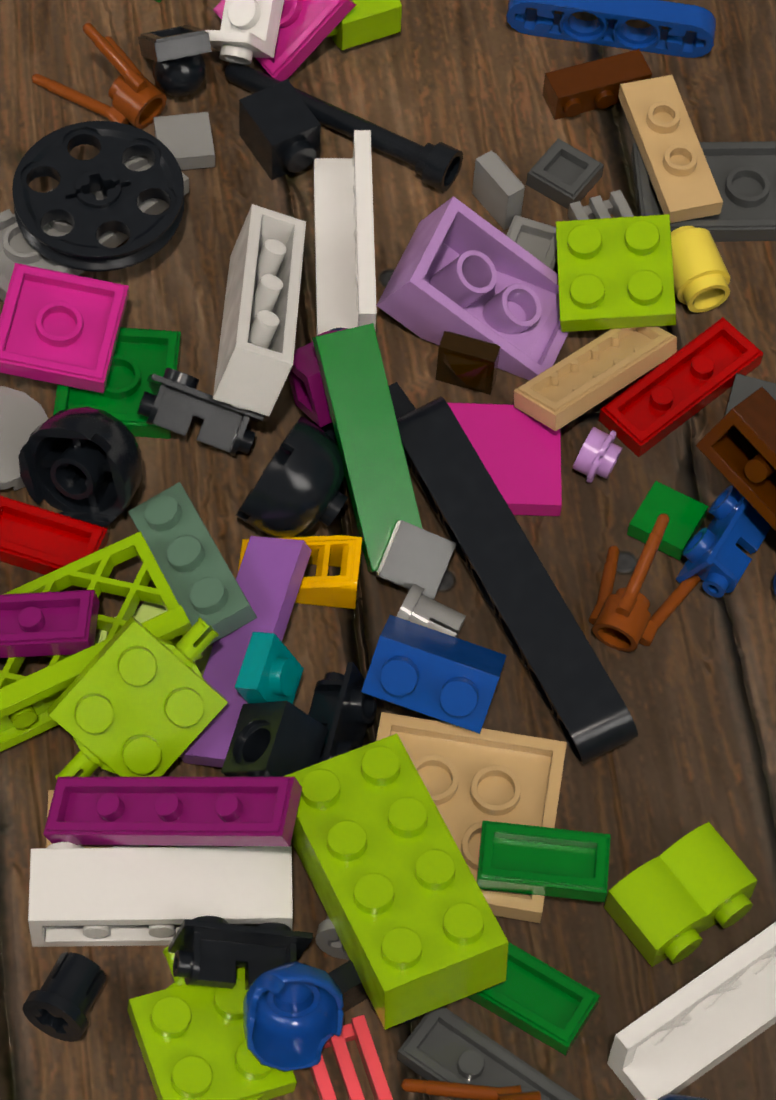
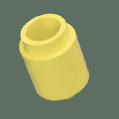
(698, 269)

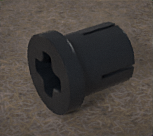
(65, 997)

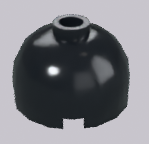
(82, 465)
(297, 485)

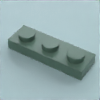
(192, 561)

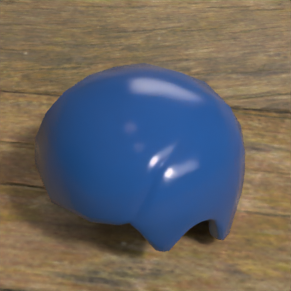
(292, 1016)

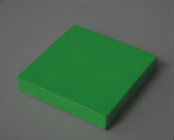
(134, 359)

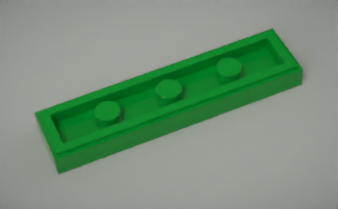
(367, 436)

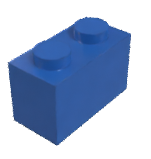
(433, 673)

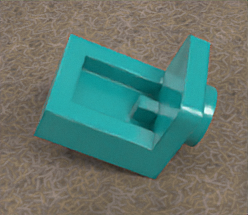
(268, 671)

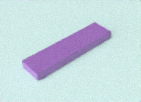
(270, 582)

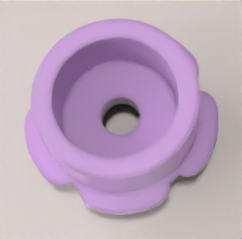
(597, 455)

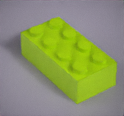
(395, 883)

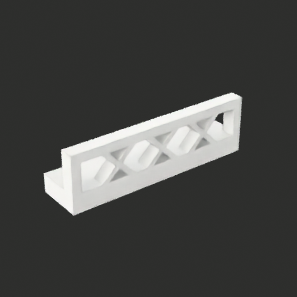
(345, 239)
(700, 1022)

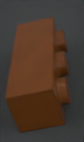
(592, 83)

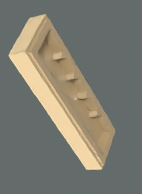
(670, 149)
(593, 374)

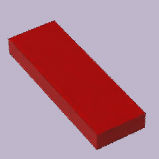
(680, 387)

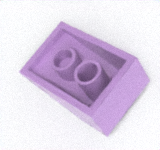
(477, 284)

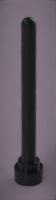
(435, 163)

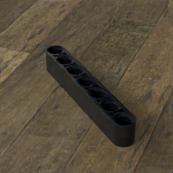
(514, 583)

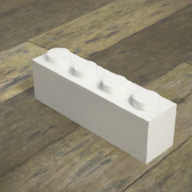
(260, 311)
(146, 892)

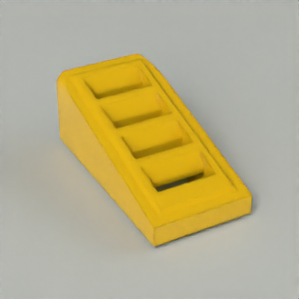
(329, 551)

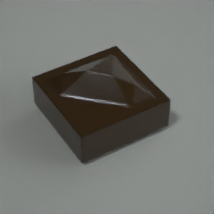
(467, 362)

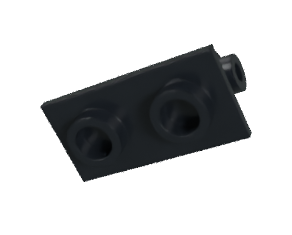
(179, 401)
(342, 710)
(211, 949)

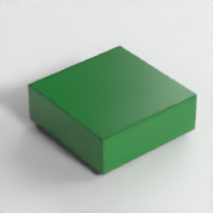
(684, 515)

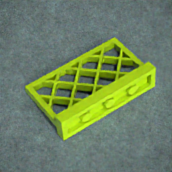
(27, 698)

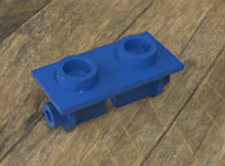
(713, 549)

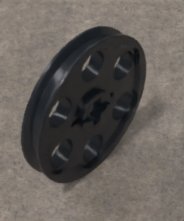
(94, 217)

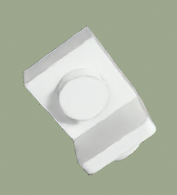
(247, 30)

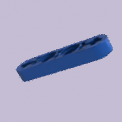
(610, 25)

